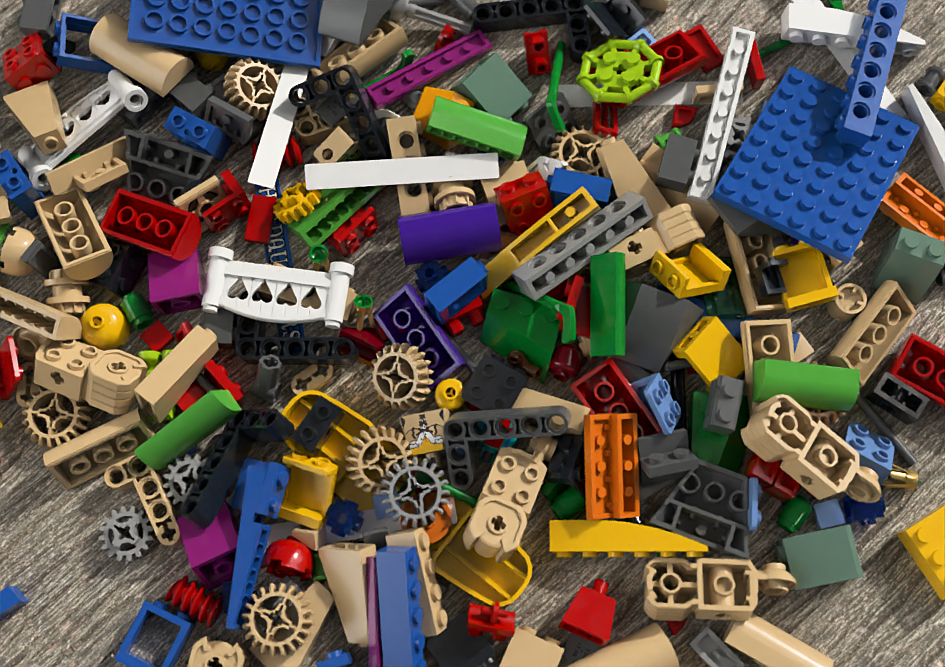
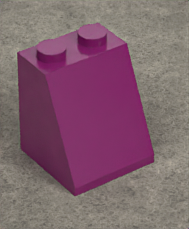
(176, 284)
(212, 549)

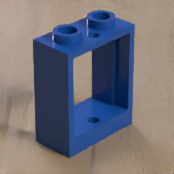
(83, 25)
(197, 133)
(566, 182)
(17, 184)
(456, 290)
(160, 608)

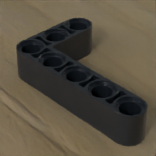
(540, 17)
(353, 112)
(286, 345)
(228, 458)

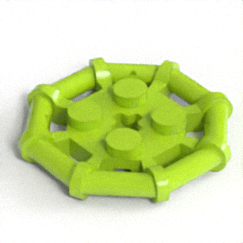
(618, 86)

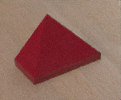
(366, 341)

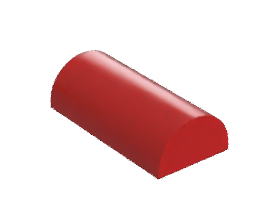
(679, 57)
(152, 225)
(921, 367)
(609, 392)

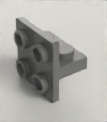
(541, 127)
(665, 457)

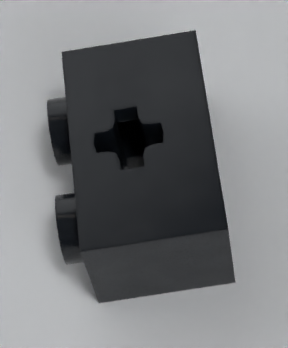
(897, 398)
(318, 425)

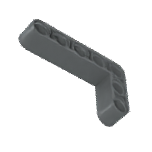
(495, 430)

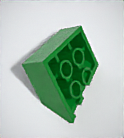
(523, 326)
(713, 447)

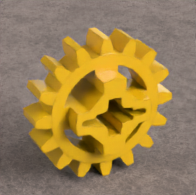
(296, 202)

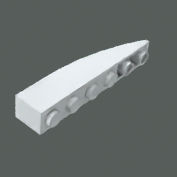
(835, 28)

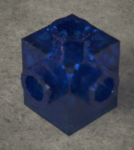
(430, 274)
(354, 518)

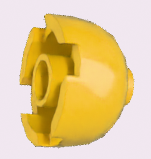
(105, 326)

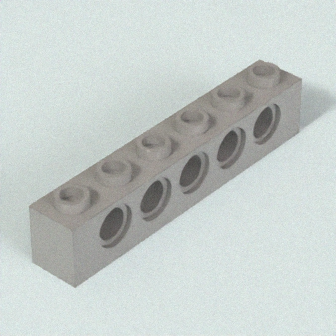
(575, 248)

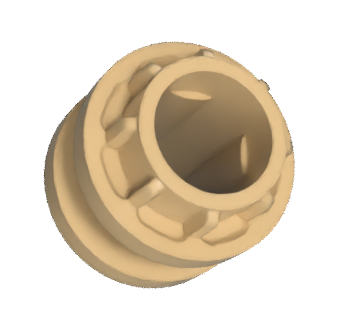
(453, 194)
(66, 293)

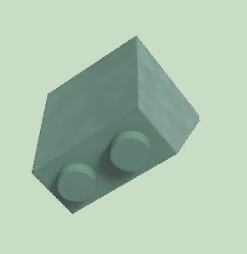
(494, 88)
(911, 261)
(820, 557)

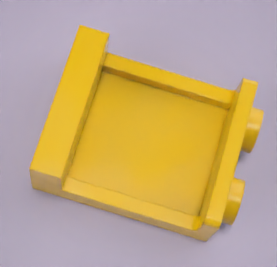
(691, 274)
(804, 277)
(711, 350)
(308, 489)

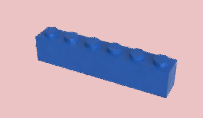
(400, 606)

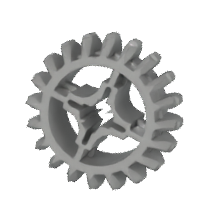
(435, 485)

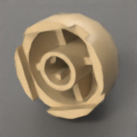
(14, 249)

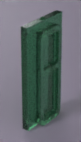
(727, 302)

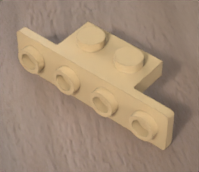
(91, 169)

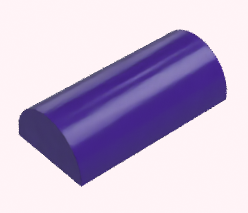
(450, 233)
(420, 331)

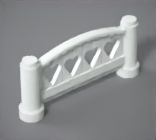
(122, 94)
(225, 274)

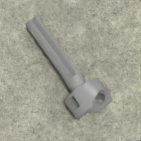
(403, 8)

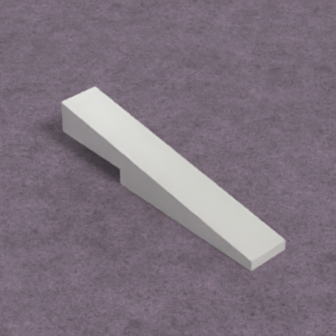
(930, 130)

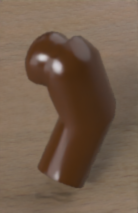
(518, 359)

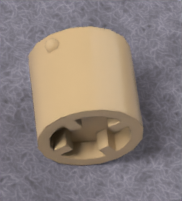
(849, 302)

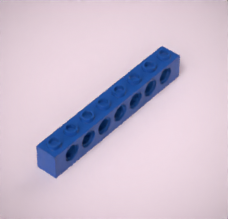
(870, 71)

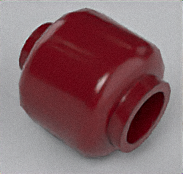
(565, 362)

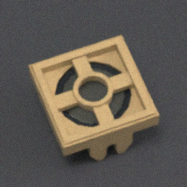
(200, 196)

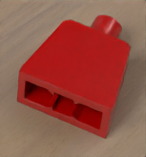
(591, 614)

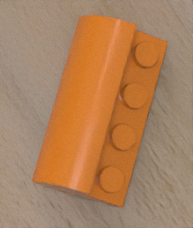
(914, 207)
(611, 466)

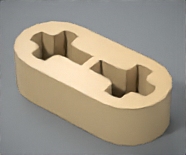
(308, 374)
(26, 386)

